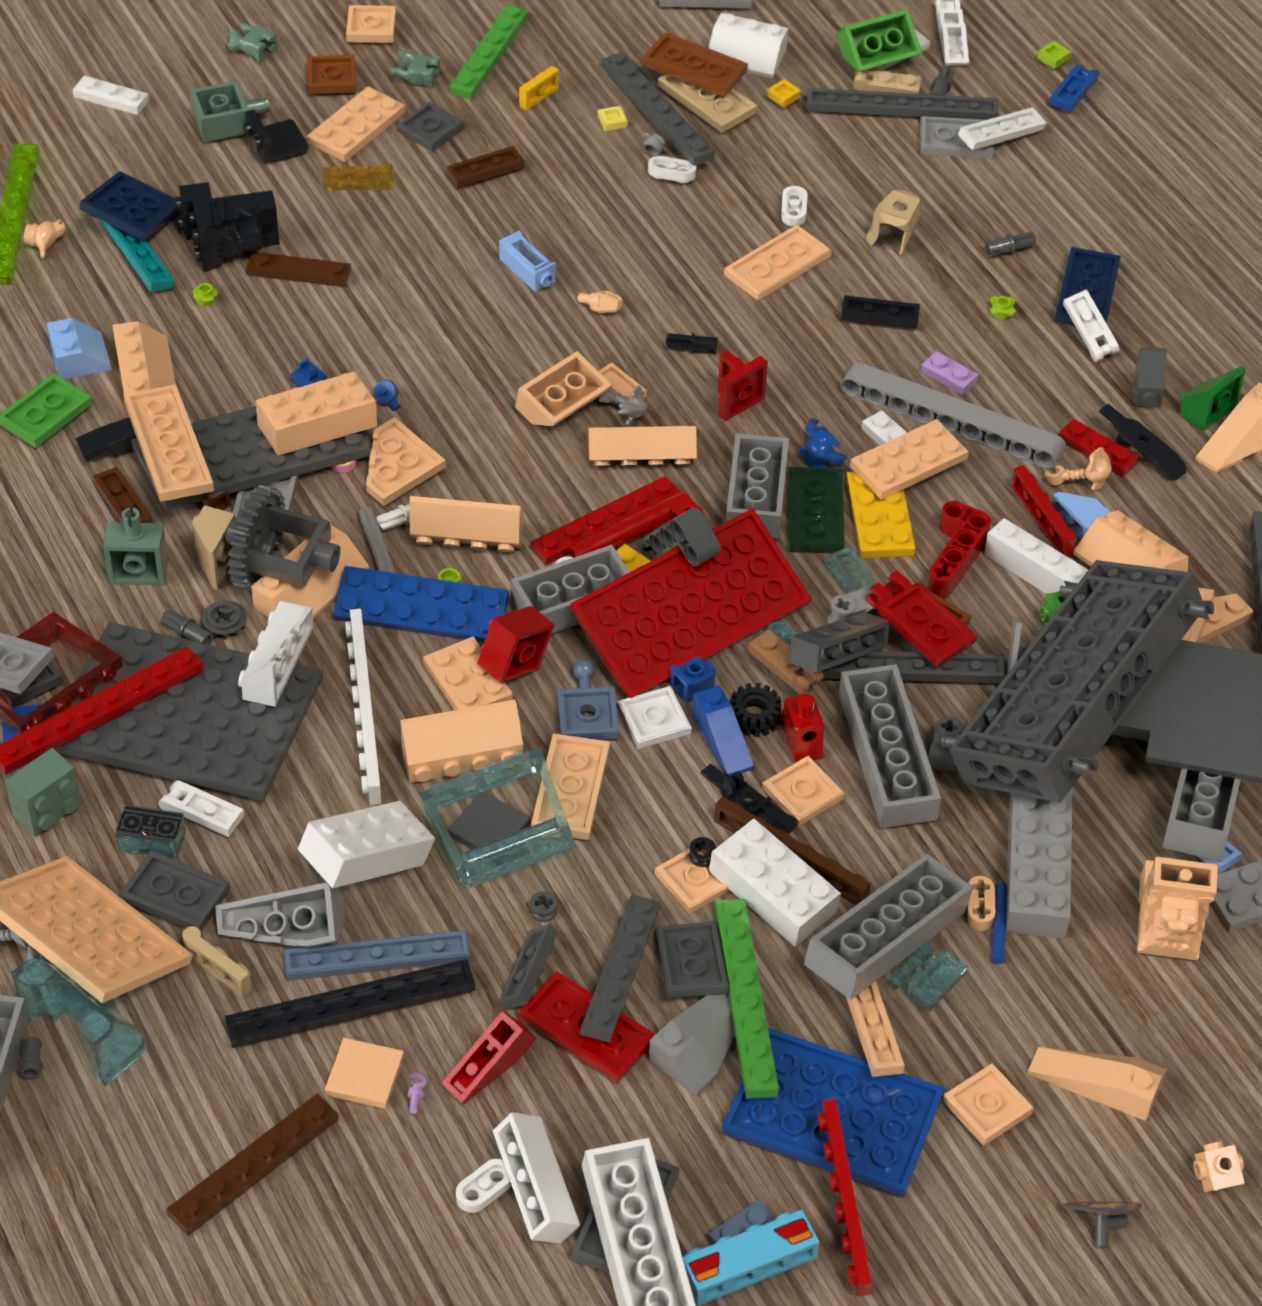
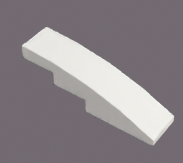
(952, 32)

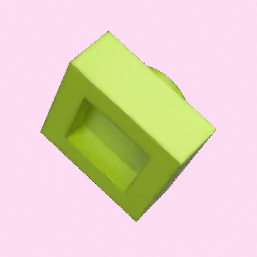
(1054, 54)

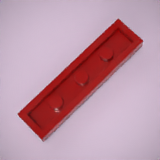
(1043, 512)

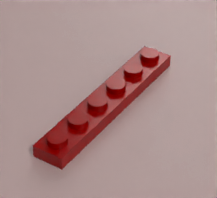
(555, 543)
(846, 1210)

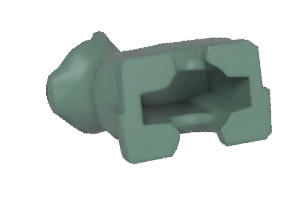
(254, 42)
(419, 68)

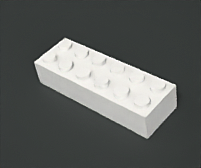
(636, 1226)

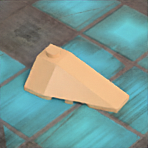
(1112, 1080)

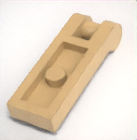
(886, 82)
(216, 962)

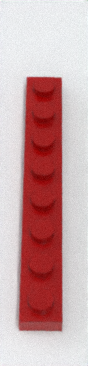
(98, 709)

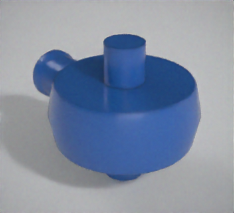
(387, 393)

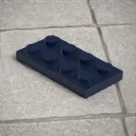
(1089, 272)

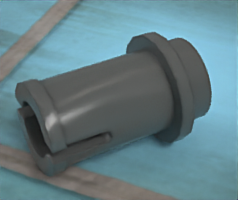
(30, 1063)

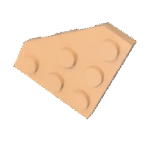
(399, 462)

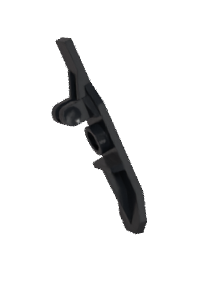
(1153, 449)
(736, 790)

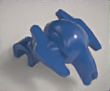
(820, 446)

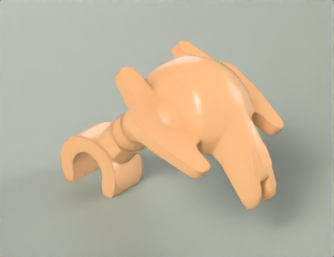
(1096, 471)

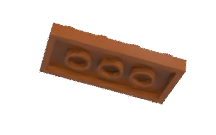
(695, 64)

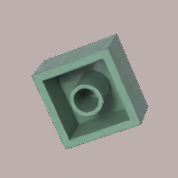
(43, 792)

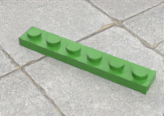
(488, 52)

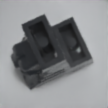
(226, 223)

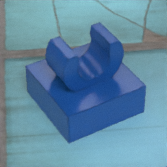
(307, 374)

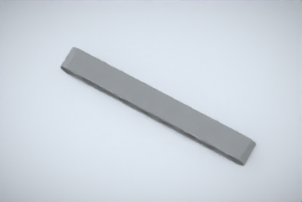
(956, 415)

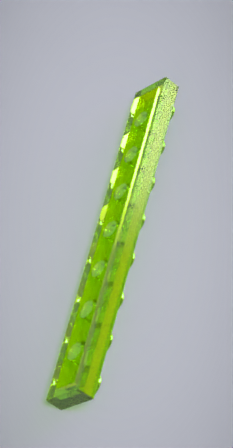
(15, 206)

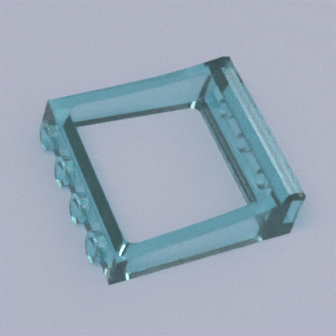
(511, 851)

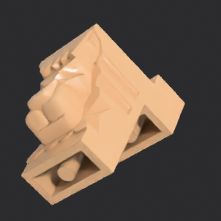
(1174, 906)

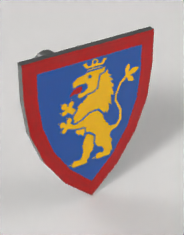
(1108, 1216)

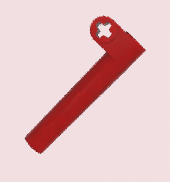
(635, 525)

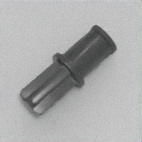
(942, 83)
(1010, 244)
(186, 627)

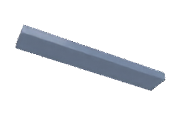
(376, 955)

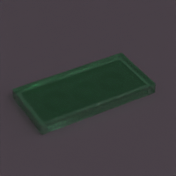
(816, 510)

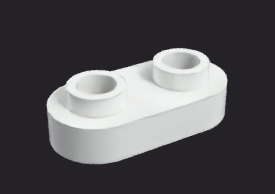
(671, 169)
(794, 205)
(482, 1186)

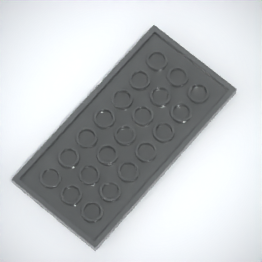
(243, 457)

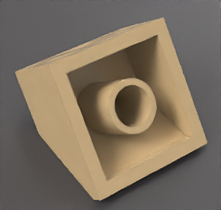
(210, 543)

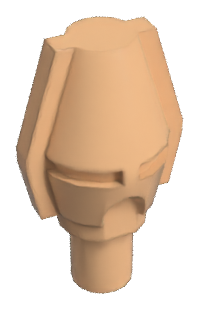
(601, 301)

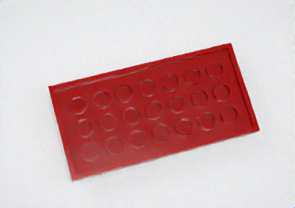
(685, 611)

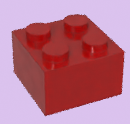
(515, 644)

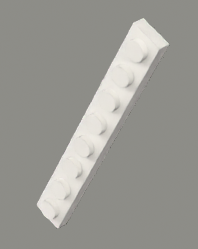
(363, 715)

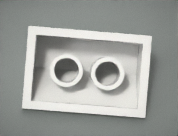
(750, 41)

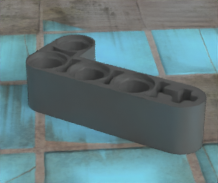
(687, 531)

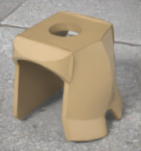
(904, 220)

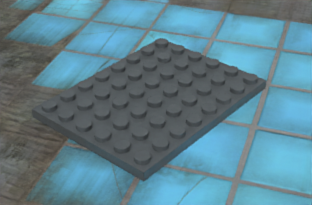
(200, 726)

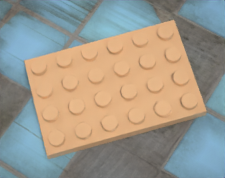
(87, 929)

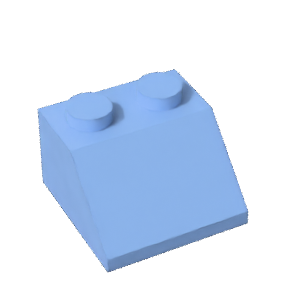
(77, 348)

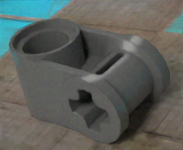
(939, 757)

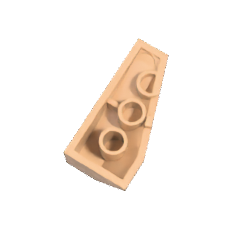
(1237, 436)

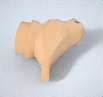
(44, 235)

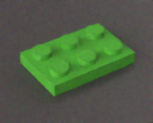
(45, 410)

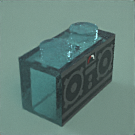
(150, 829)

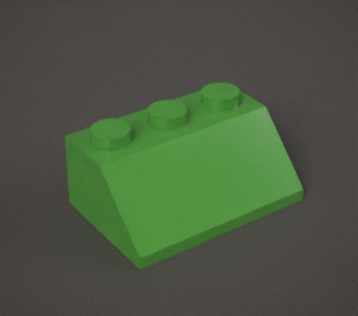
(879, 41)

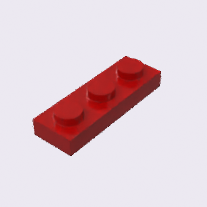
(1087, 440)

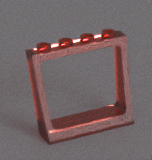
(44, 633)

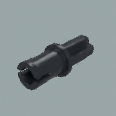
(692, 342)

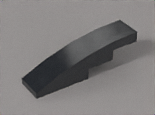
(111, 437)

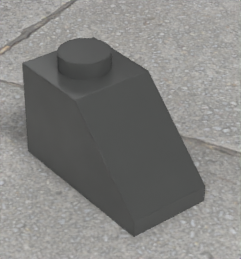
(1149, 377)

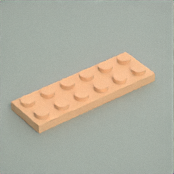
(168, 443)

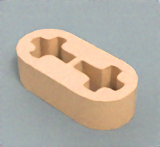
(986, 903)

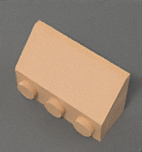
(560, 391)

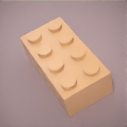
(316, 413)

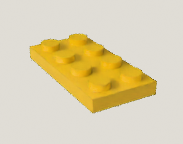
(879, 524)

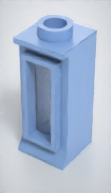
(527, 262)

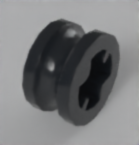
(697, 845)

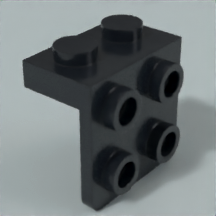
(274, 140)

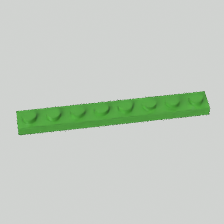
(746, 999)

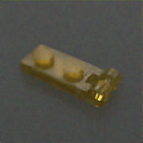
(359, 178)

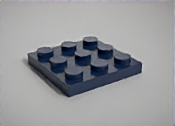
(130, 206)

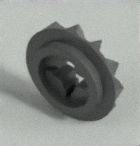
(226, 610)

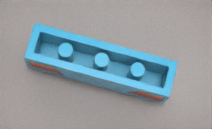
(750, 1256)

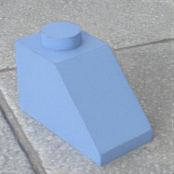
(1078, 511)

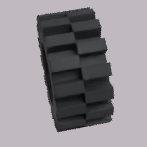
(756, 697)

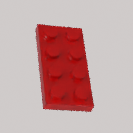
(559, 1014)

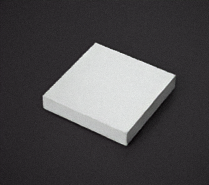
(654, 717)

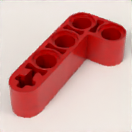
(968, 535)

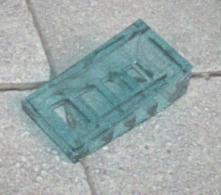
(848, 555)

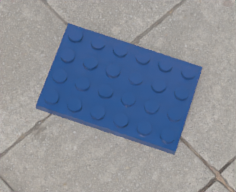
(880, 1116)

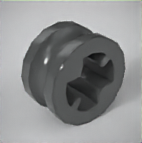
(550, 902)

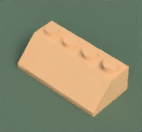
(142, 357)
(642, 443)
(466, 523)
(1126, 542)
(321, 587)
(460, 740)

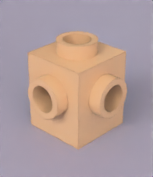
(1219, 1167)

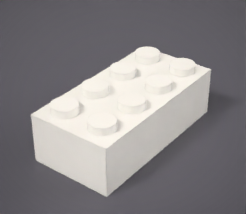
(366, 844)
(774, 882)

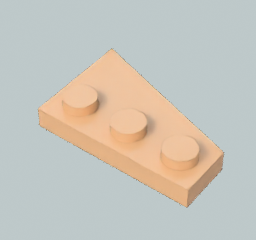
(1228, 613)

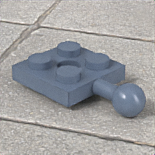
(597, 700)

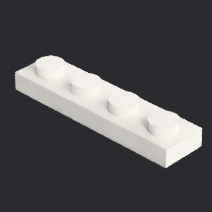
(1002, 128)

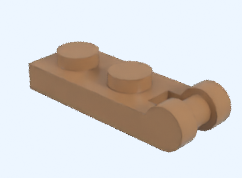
(776, 656)

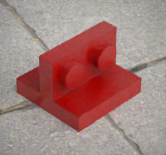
(740, 384)

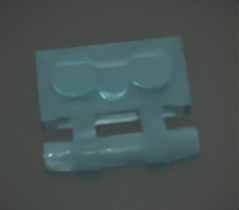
(934, 981)

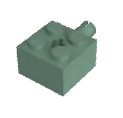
(222, 109)
(135, 551)

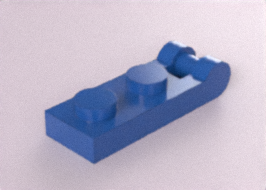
(1073, 88)

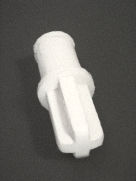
(394, 518)

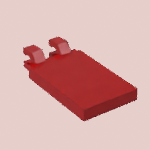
(921, 619)

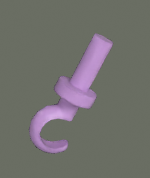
(416, 1092)

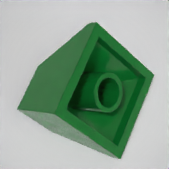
(1212, 399)

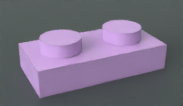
(949, 373)

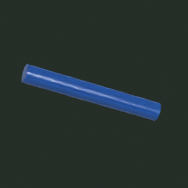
(999, 927)

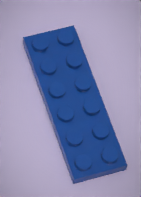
(419, 603)

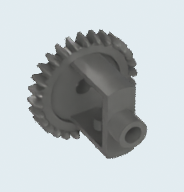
(256, 534)

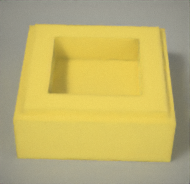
(612, 118)

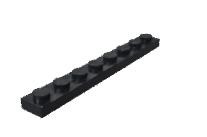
(349, 1003)

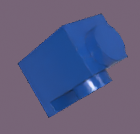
(692, 678)

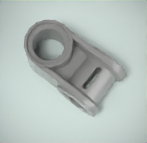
(850, 605)

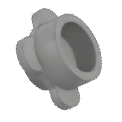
(654, 144)

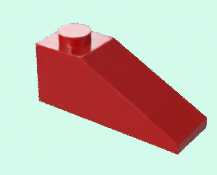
(489, 1057)

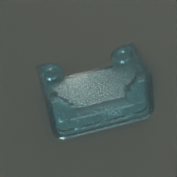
(54, 993)

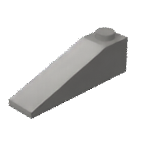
(290, 917)
(695, 1043)

